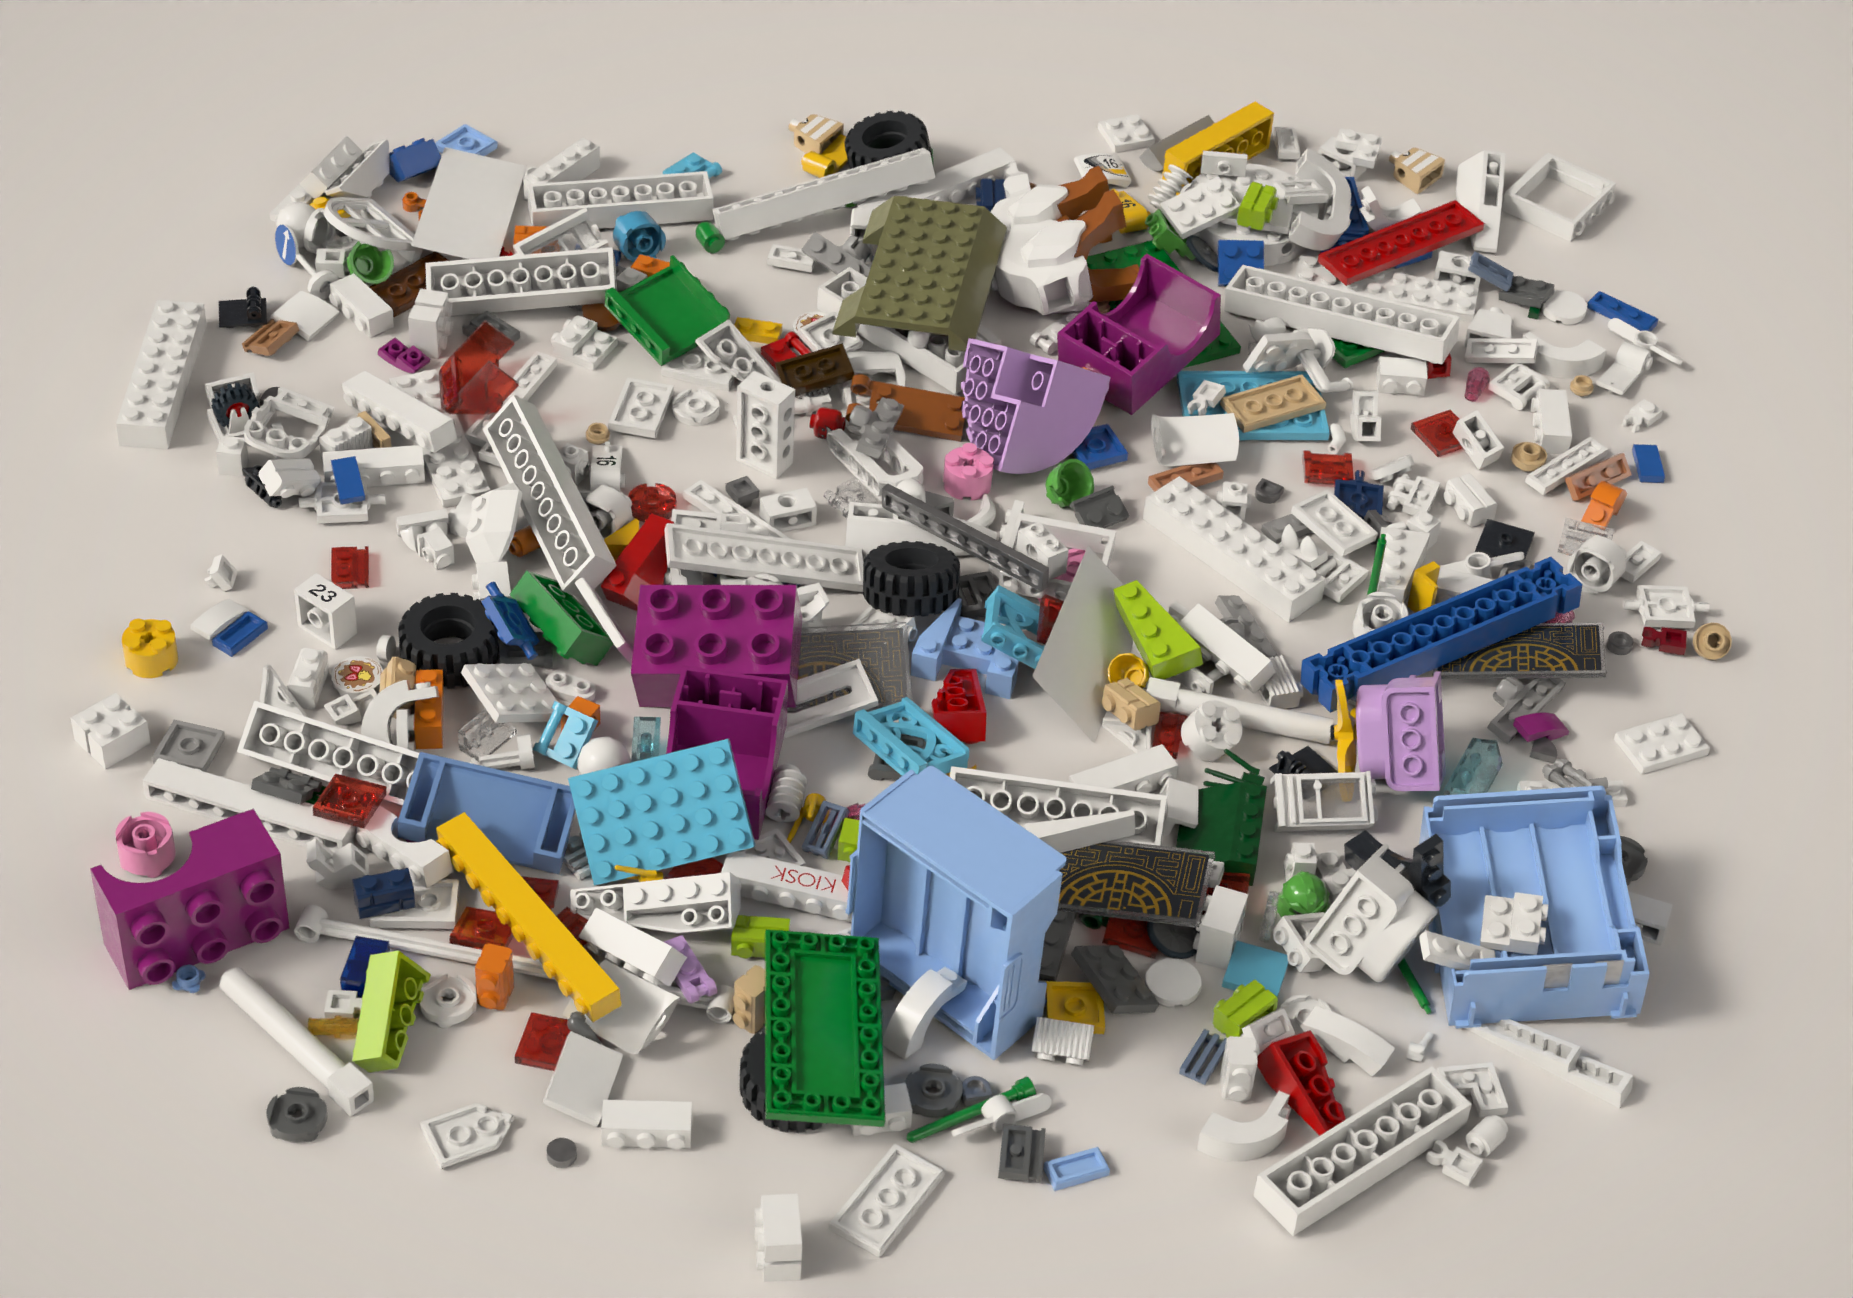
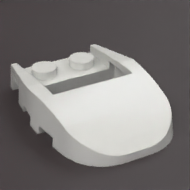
(869, 364)
(275, 440)

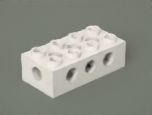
(765, 424)

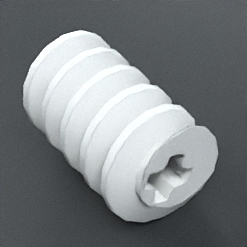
(1169, 186)
(786, 794)

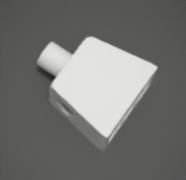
(1489, 325)

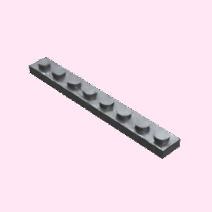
(965, 537)

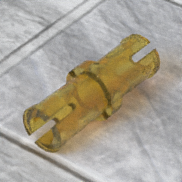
(333, 1026)

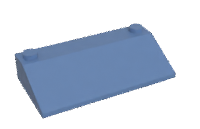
(518, 813)

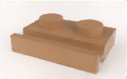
(270, 337)

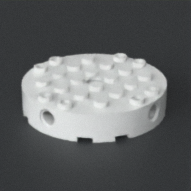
(1276, 245)

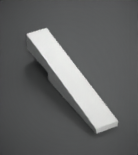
(1084, 831)
(1559, 1059)

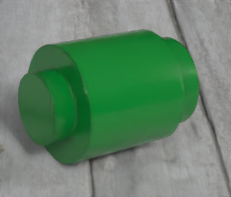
(709, 237)

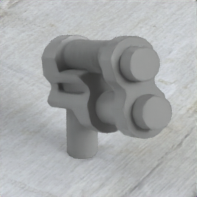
(1575, 778)

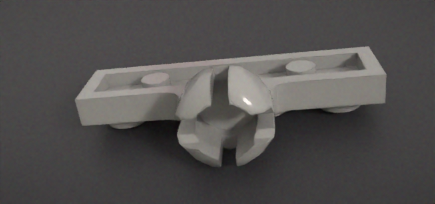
(838, 258)
(874, 426)
(1243, 623)
(1521, 700)

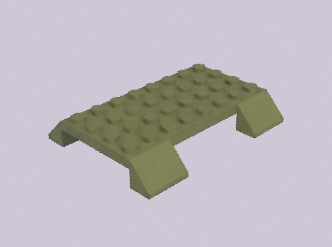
(927, 269)

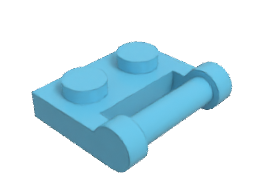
(694, 163)
(573, 737)

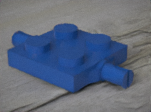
(510, 621)

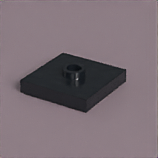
(1504, 539)

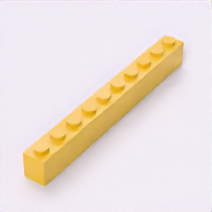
(529, 918)

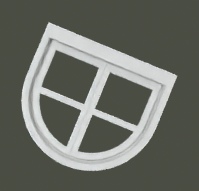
(386, 230)

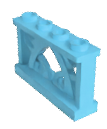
(1017, 616)
(883, 737)

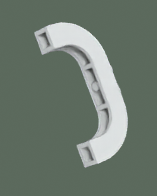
(1324, 233)

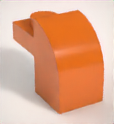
(1604, 503)

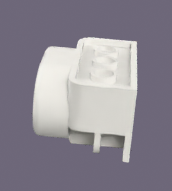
(1371, 921)

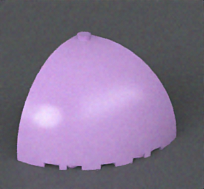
(1027, 406)

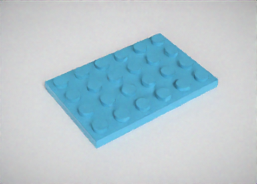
(1305, 427)
(662, 811)

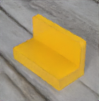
(1424, 587)

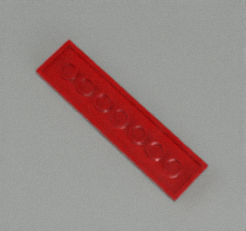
(1400, 242)

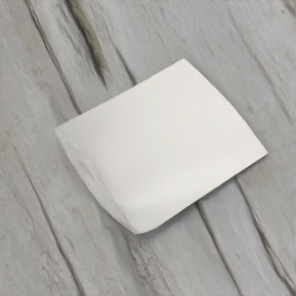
(1195, 439)
(640, 1017)

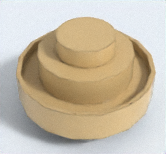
(1528, 456)
(1712, 641)

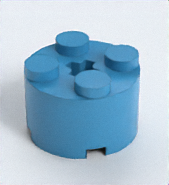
(638, 234)

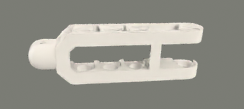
(871, 474)

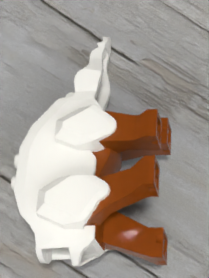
(1049, 243)

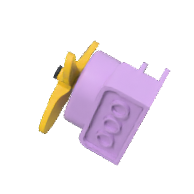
(1395, 732)

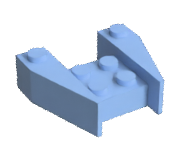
(958, 644)

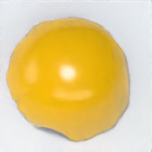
(1130, 667)

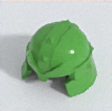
(370, 263)
(1069, 482)
(1304, 894)

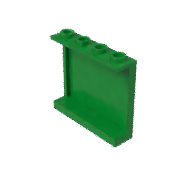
(667, 311)

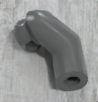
(577, 1024)

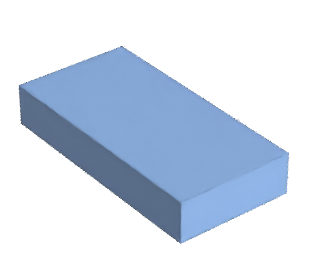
(1076, 1168)

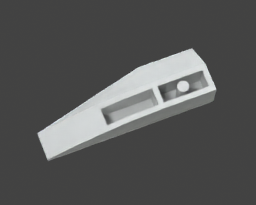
(1481, 192)
(873, 526)
(667, 904)

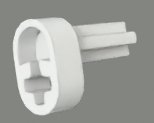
(522, 757)

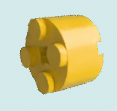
(149, 647)

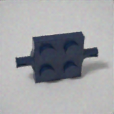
(1359, 494)

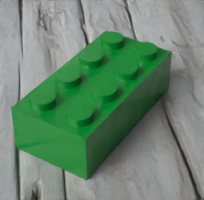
(561, 619)

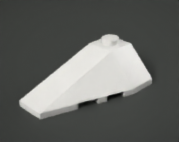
(733, 352)

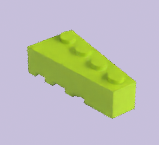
(1157, 635)
(387, 1010)

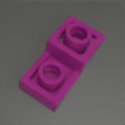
(402, 357)
(1540, 725)

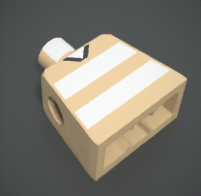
(815, 133)
(1417, 168)

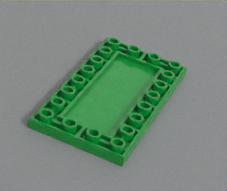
(823, 1029)

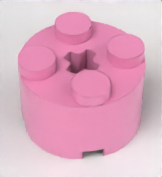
(968, 472)
(145, 844)

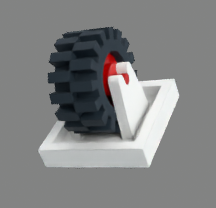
(232, 410)

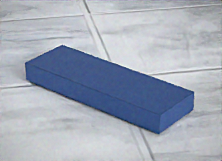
(1614, 308)

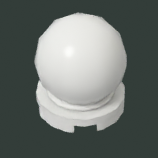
(307, 224)
(602, 754)

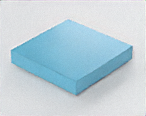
(1258, 964)

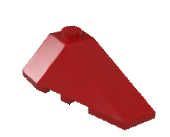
(639, 564)
(961, 706)
(1298, 1069)

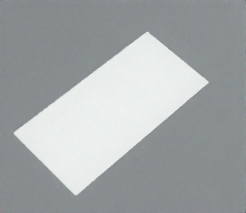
(469, 205)
(1083, 644)

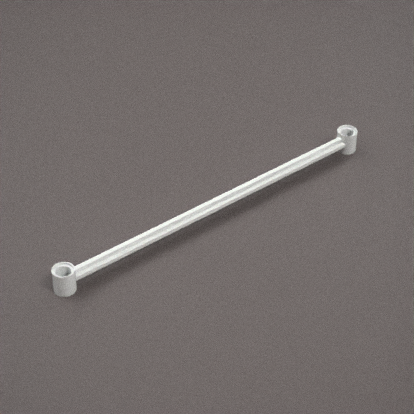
(315, 922)

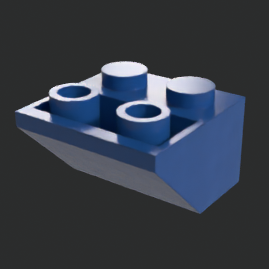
(413, 159)

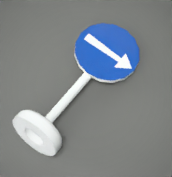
(288, 251)

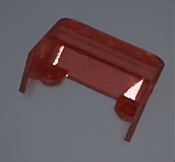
(472, 376)

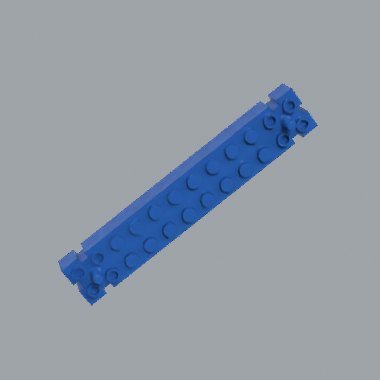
(1443, 631)

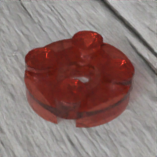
(643, 495)

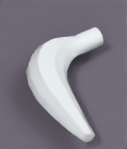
(986, 514)

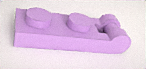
(691, 973)

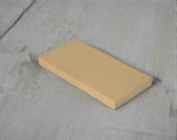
(1273, 403)

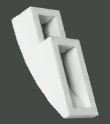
(1348, 1039)

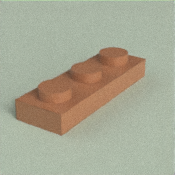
(1610, 470)
(1194, 474)

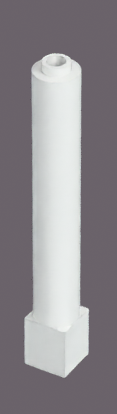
(1252, 715)
(344, 1082)

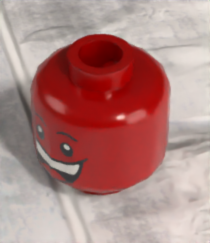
(825, 421)

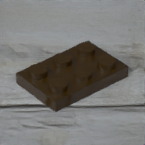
(816, 369)

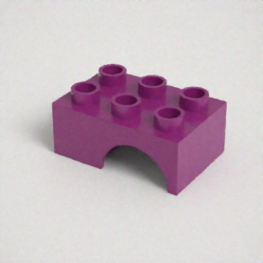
(1146, 336)
(717, 629)
(737, 708)
(212, 905)

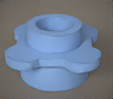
(188, 978)

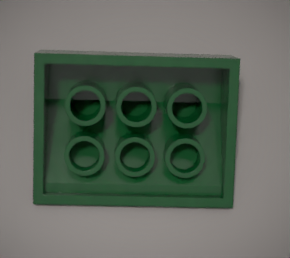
(1228, 825)

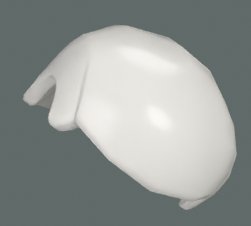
(1269, 326)

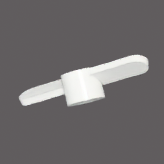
(1641, 338)
(1480, 563)
(1000, 1111)

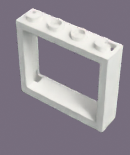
(1569, 174)
(1070, 535)

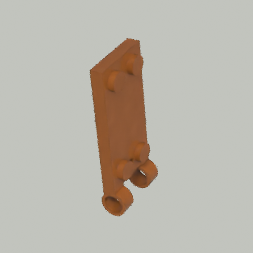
(923, 410)

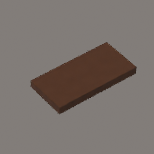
(404, 285)

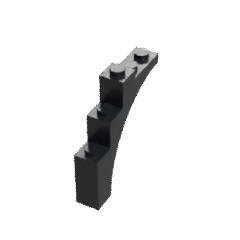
(1422, 871)

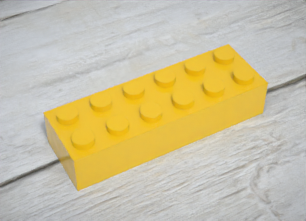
(1240, 133)

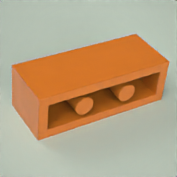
(429, 712)

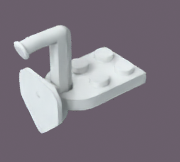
(1306, 346)

